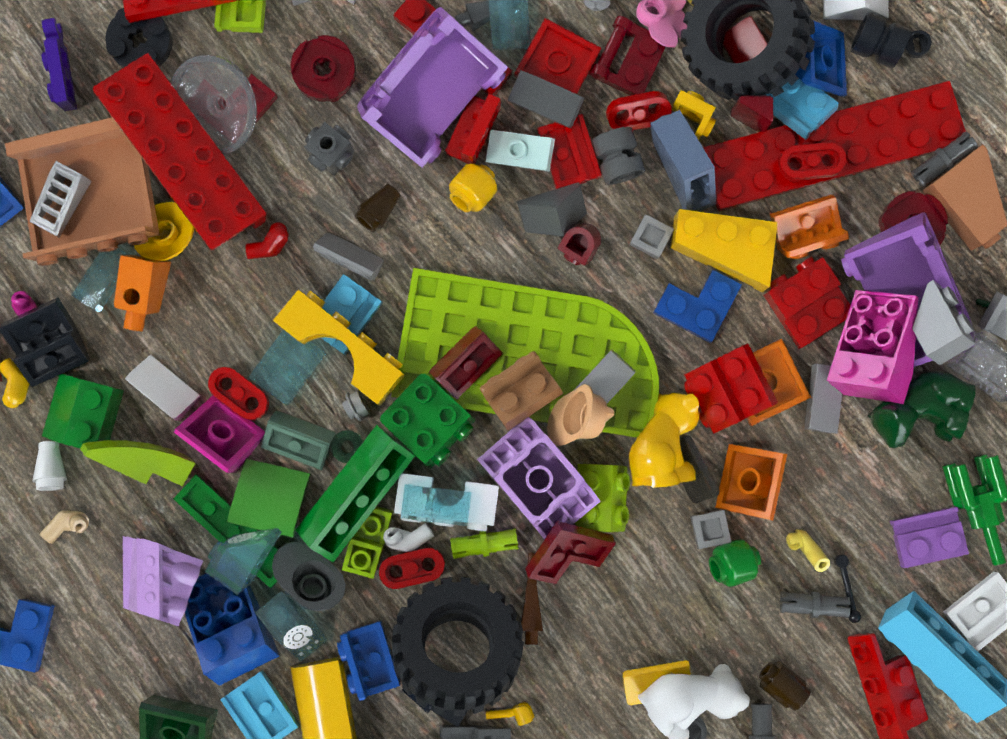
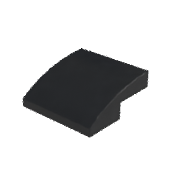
(45, 342)

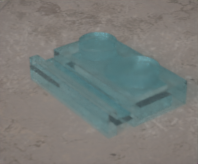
(286, 367)

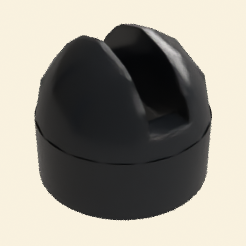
(924, 43)

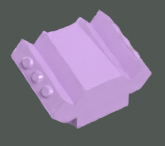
(538, 477)
(157, 579)

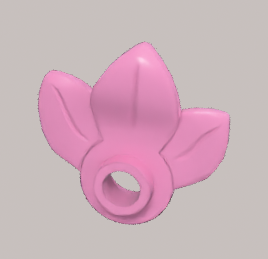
(663, 19)

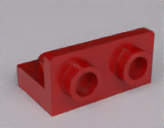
(473, 129)

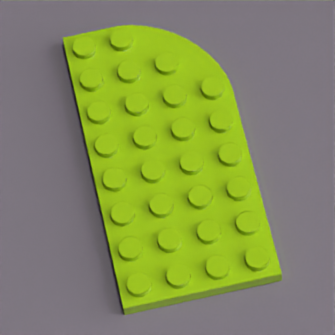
(562, 328)

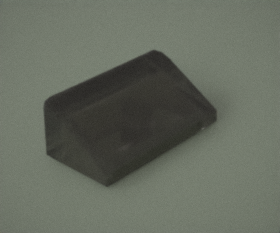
(704, 485)

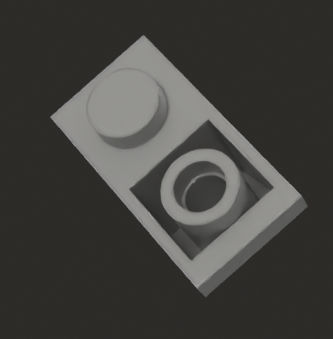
(940, 326)

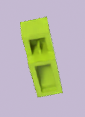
(140, 459)

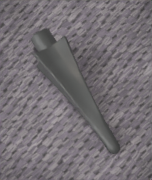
(475, 15)

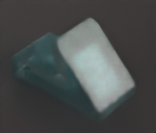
(436, 505)

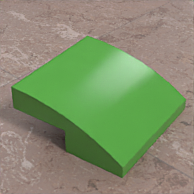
(268, 497)

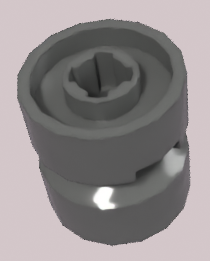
(618, 155)

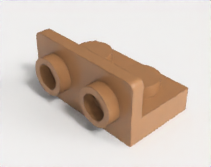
(520, 390)

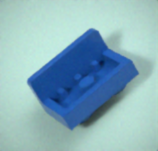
(368, 660)

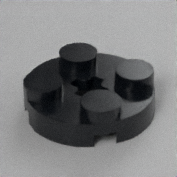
(120, 43)

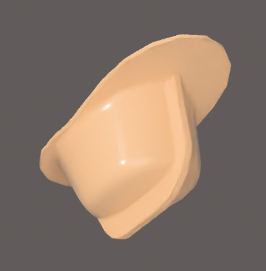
(578, 416)

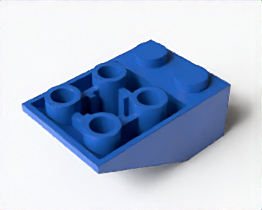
(227, 630)

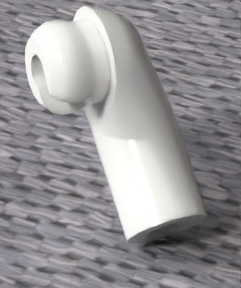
(405, 540)

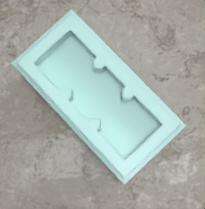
(520, 150)

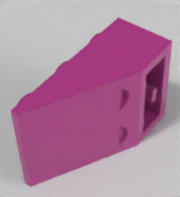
(876, 347)

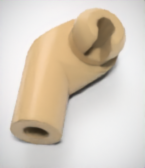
(65, 521)

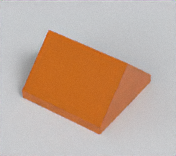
(751, 481)

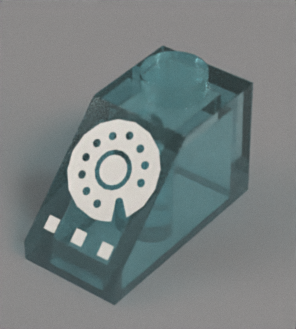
(240, 558)
(291, 625)

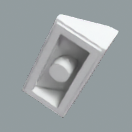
(163, 387)

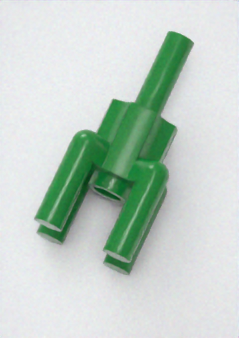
(981, 500)

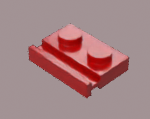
(572, 153)

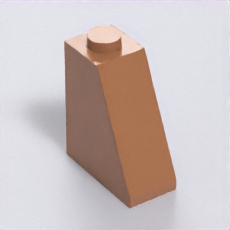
(971, 199)

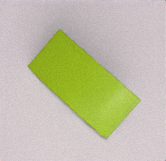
(367, 544)

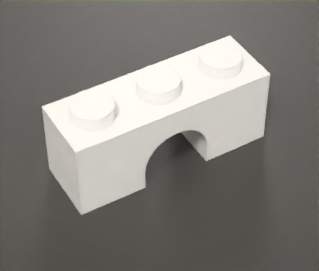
(482, 502)

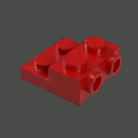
(808, 301)
(730, 389)

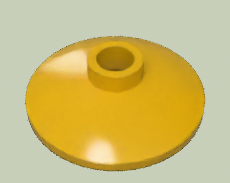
(172, 223)

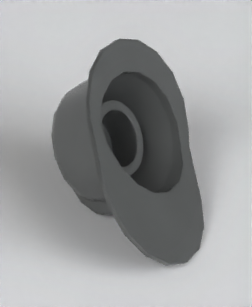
(308, 577)

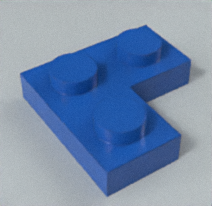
(699, 314)
(26, 641)

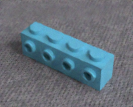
(945, 657)

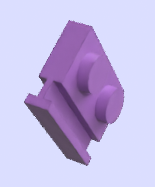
(929, 537)

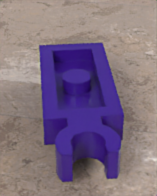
(57, 63)

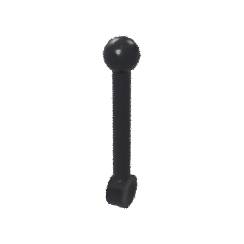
(842, 561)

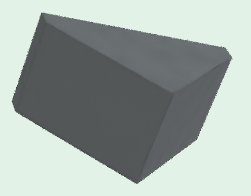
(553, 211)

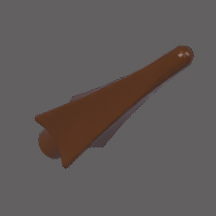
(531, 615)

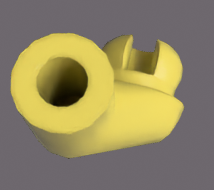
(810, 548)

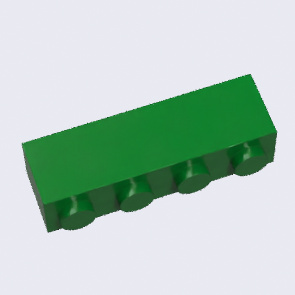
(354, 493)

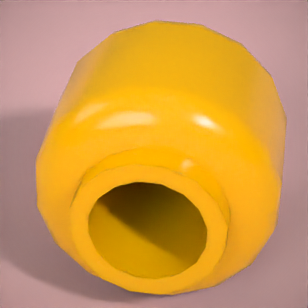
(472, 187)

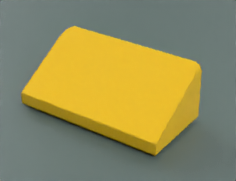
(638, 680)

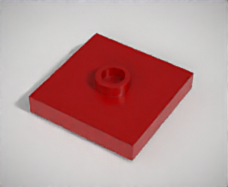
(559, 57)

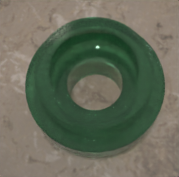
(339, 439)

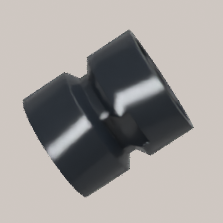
(881, 40)

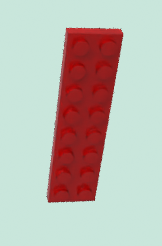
(869, 133)

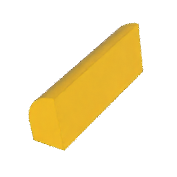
(323, 700)

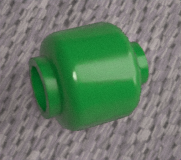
(734, 563)

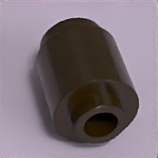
(784, 685)

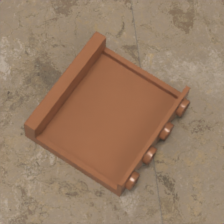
(115, 205)

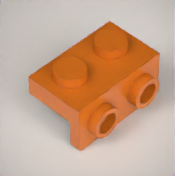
(809, 227)

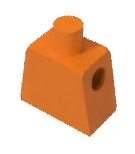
(142, 278)

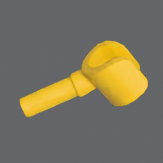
(522, 712)

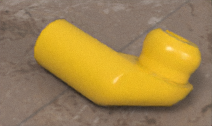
(16, 386)

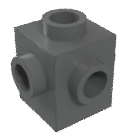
(331, 159)

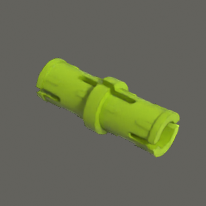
(484, 543)

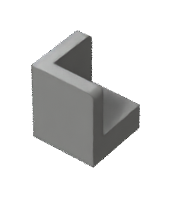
(995, 316)

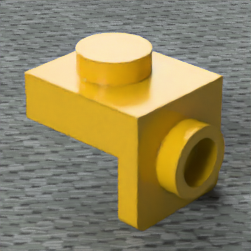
(695, 109)

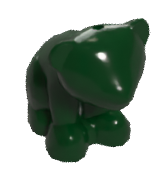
(930, 396)

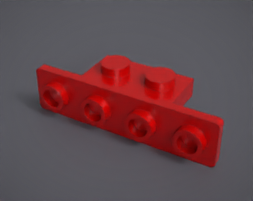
(888, 688)

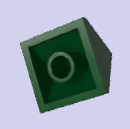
(175, 719)

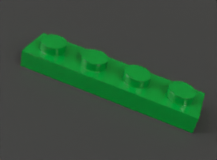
(212, 512)

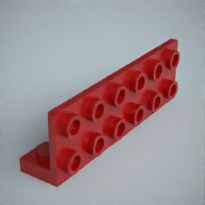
(179, 152)

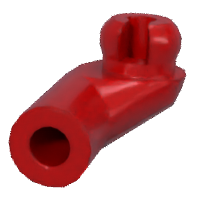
(271, 245)

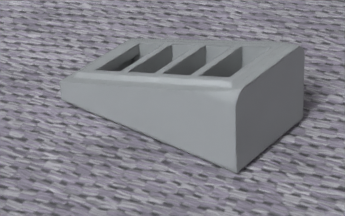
(69, 204)

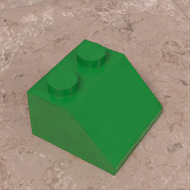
(81, 411)

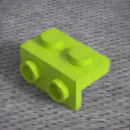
(611, 487)

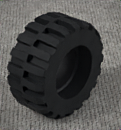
(765, 72)
(457, 603)

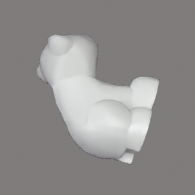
(680, 698)

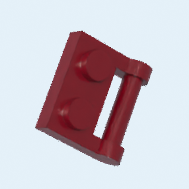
(638, 64)

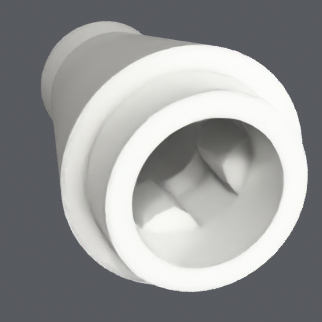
(49, 468)

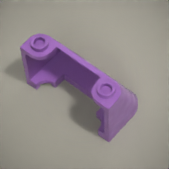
(429, 86)
(903, 263)

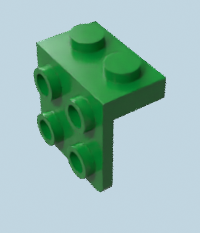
(427, 421)

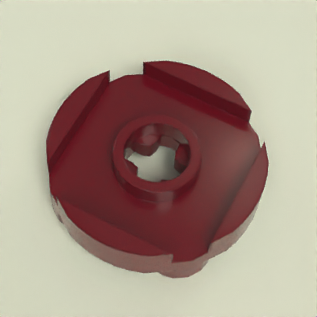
(317, 51)
(912, 204)

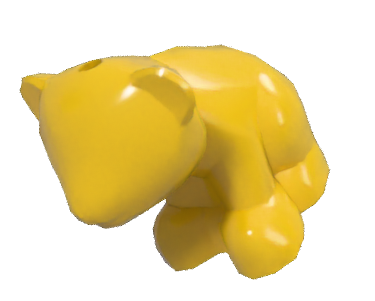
(657, 453)

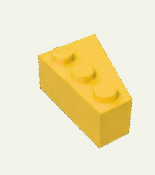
(727, 243)

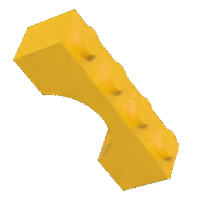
(307, 321)

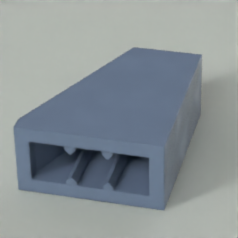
(684, 162)

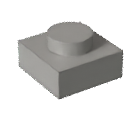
(651, 236)
(710, 529)

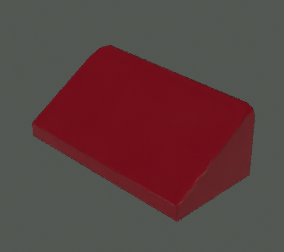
(754, 112)
(465, 362)

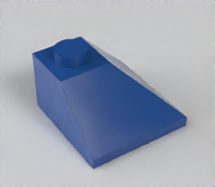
(826, 62)

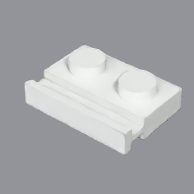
(981, 611)

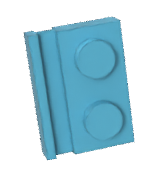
(803, 107)
(353, 304)
(260, 709)

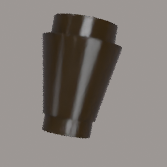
(377, 208)

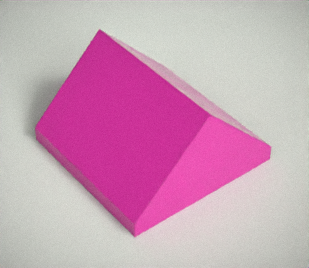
(220, 434)

